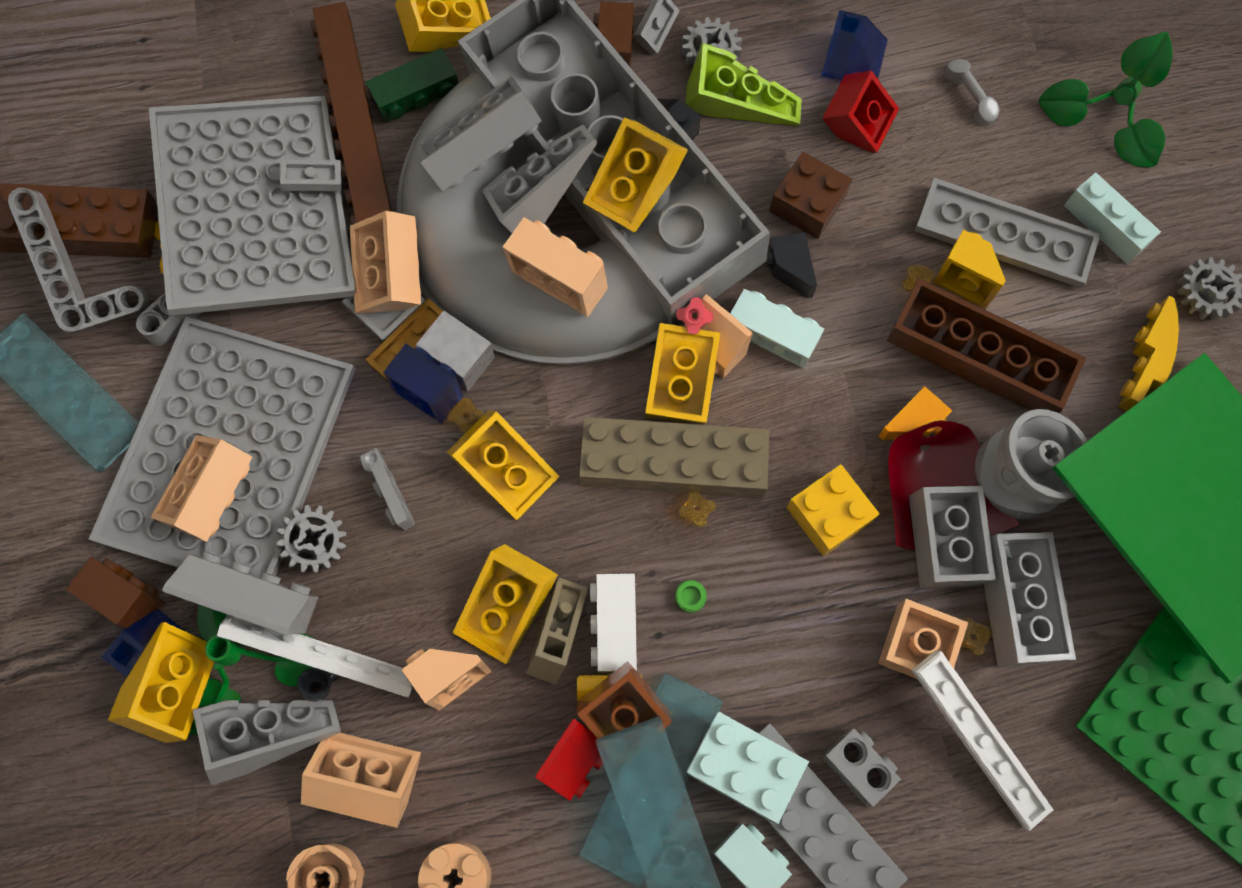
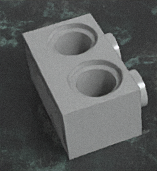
(855, 773)

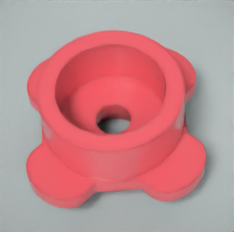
(695, 306)

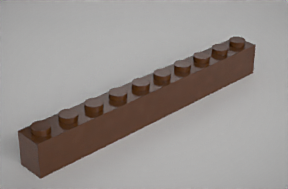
(351, 112)

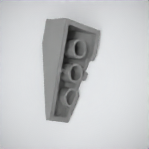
(539, 184)
(248, 736)

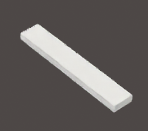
(318, 655)
(982, 740)

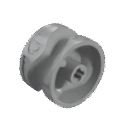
(1019, 462)

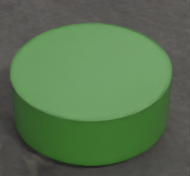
(690, 596)

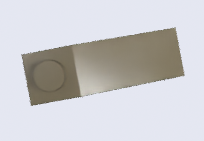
(557, 631)

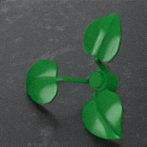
(1146, 64)
(228, 653)

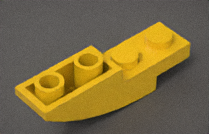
(1156, 350)

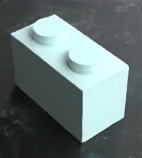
(751, 860)

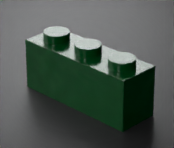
(412, 85)

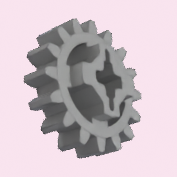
(712, 34)
(1211, 289)
(303, 526)

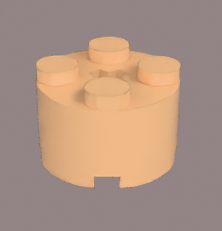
(456, 855)
(328, 858)

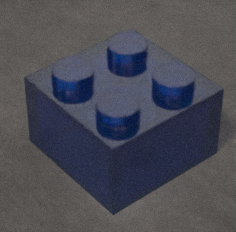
(424, 382)

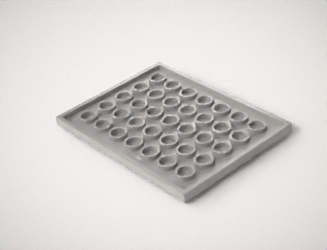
(222, 212)
(256, 398)

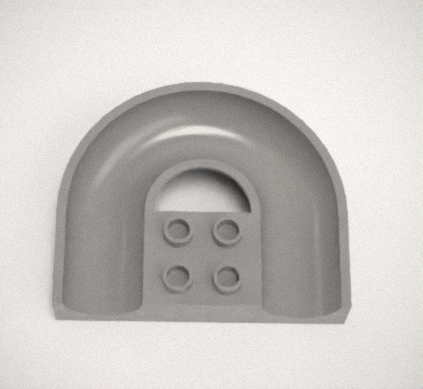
(688, 245)

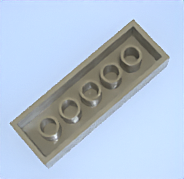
(674, 457)

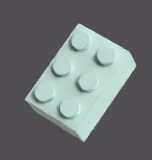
(747, 767)

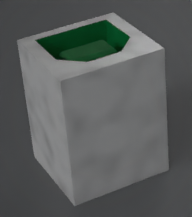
(458, 347)

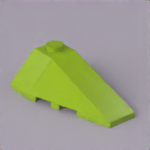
(732, 91)

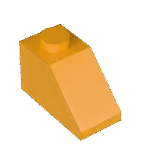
(919, 411)

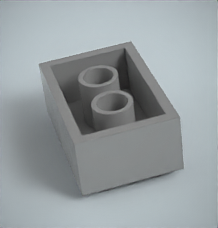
(951, 537)

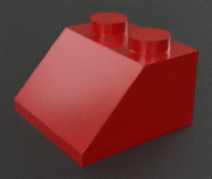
(861, 111)
(571, 762)

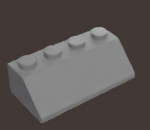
(477, 134)
(243, 594)
(1027, 602)

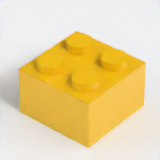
(832, 510)

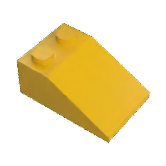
(439, 23)
(634, 174)
(682, 375)
(503, 463)
(504, 602)
(164, 686)

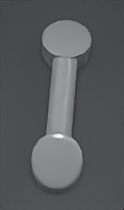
(988, 108)

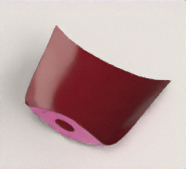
(945, 464)

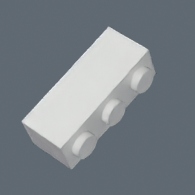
(614, 622)

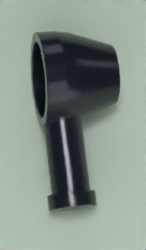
(315, 678)

